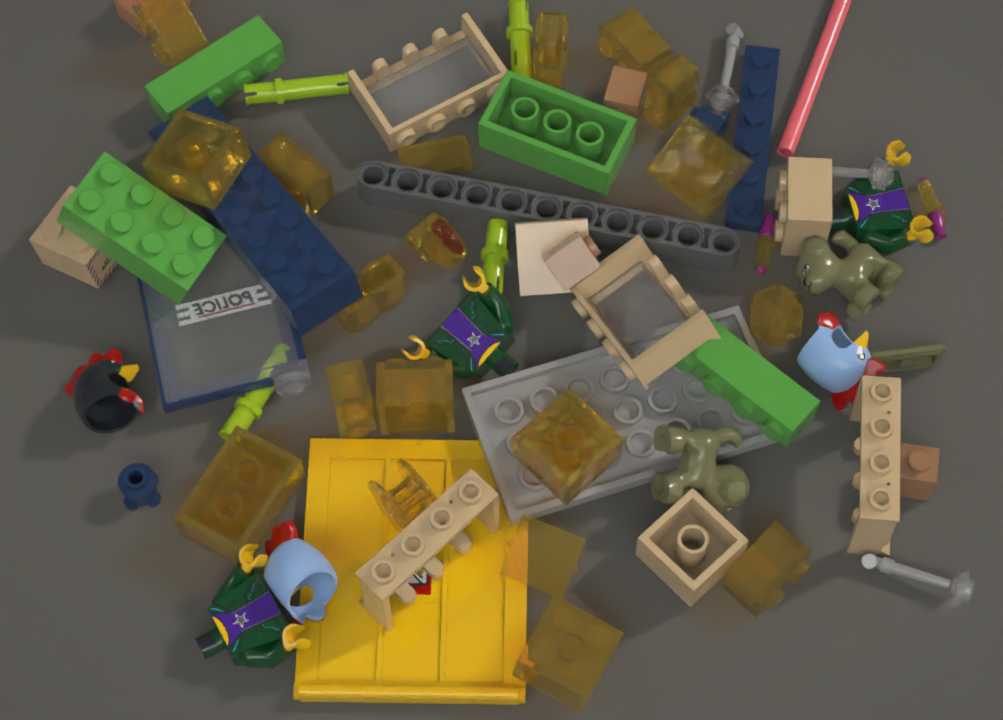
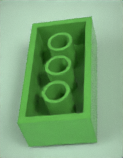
(557, 132)
(141, 228)

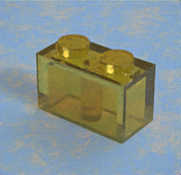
(170, 28)
(298, 173)
(351, 398)
(767, 569)

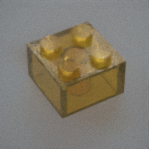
(197, 158)
(699, 166)
(415, 396)
(567, 446)
(567, 653)

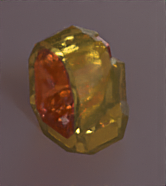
(437, 242)

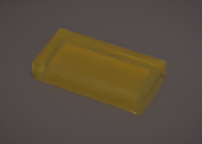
(441, 155)

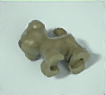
(853, 276)
(721, 486)

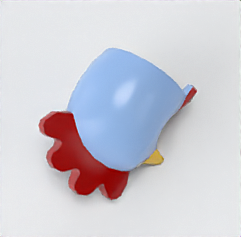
(837, 361)
(295, 565)

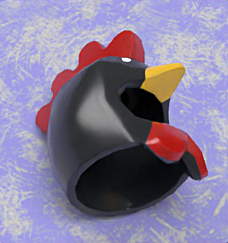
(104, 393)

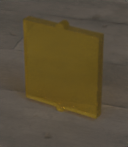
(542, 556)

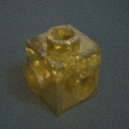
(776, 315)

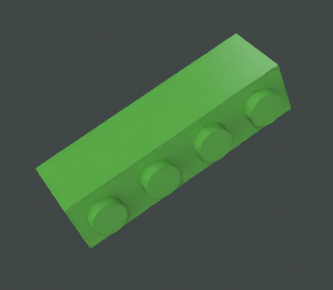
(218, 69)
(751, 386)

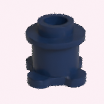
(712, 119)
(139, 494)

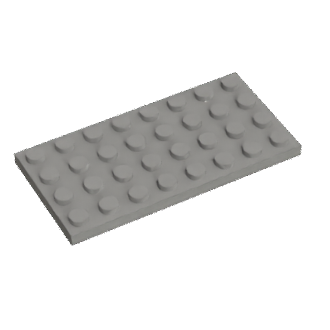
(673, 398)

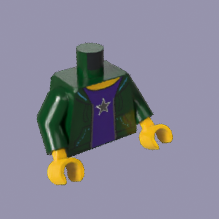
(880, 216)
(474, 333)
(249, 619)

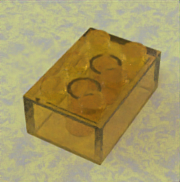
(240, 495)

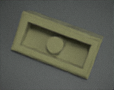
(910, 356)

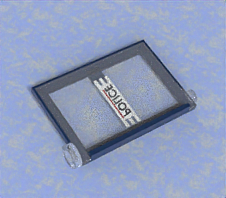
(222, 338)

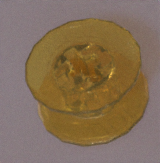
(415, 494)

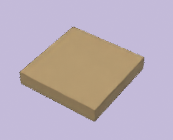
(535, 240)

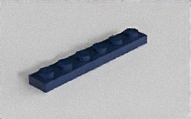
(753, 136)

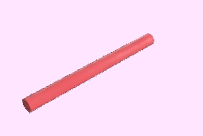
(813, 78)

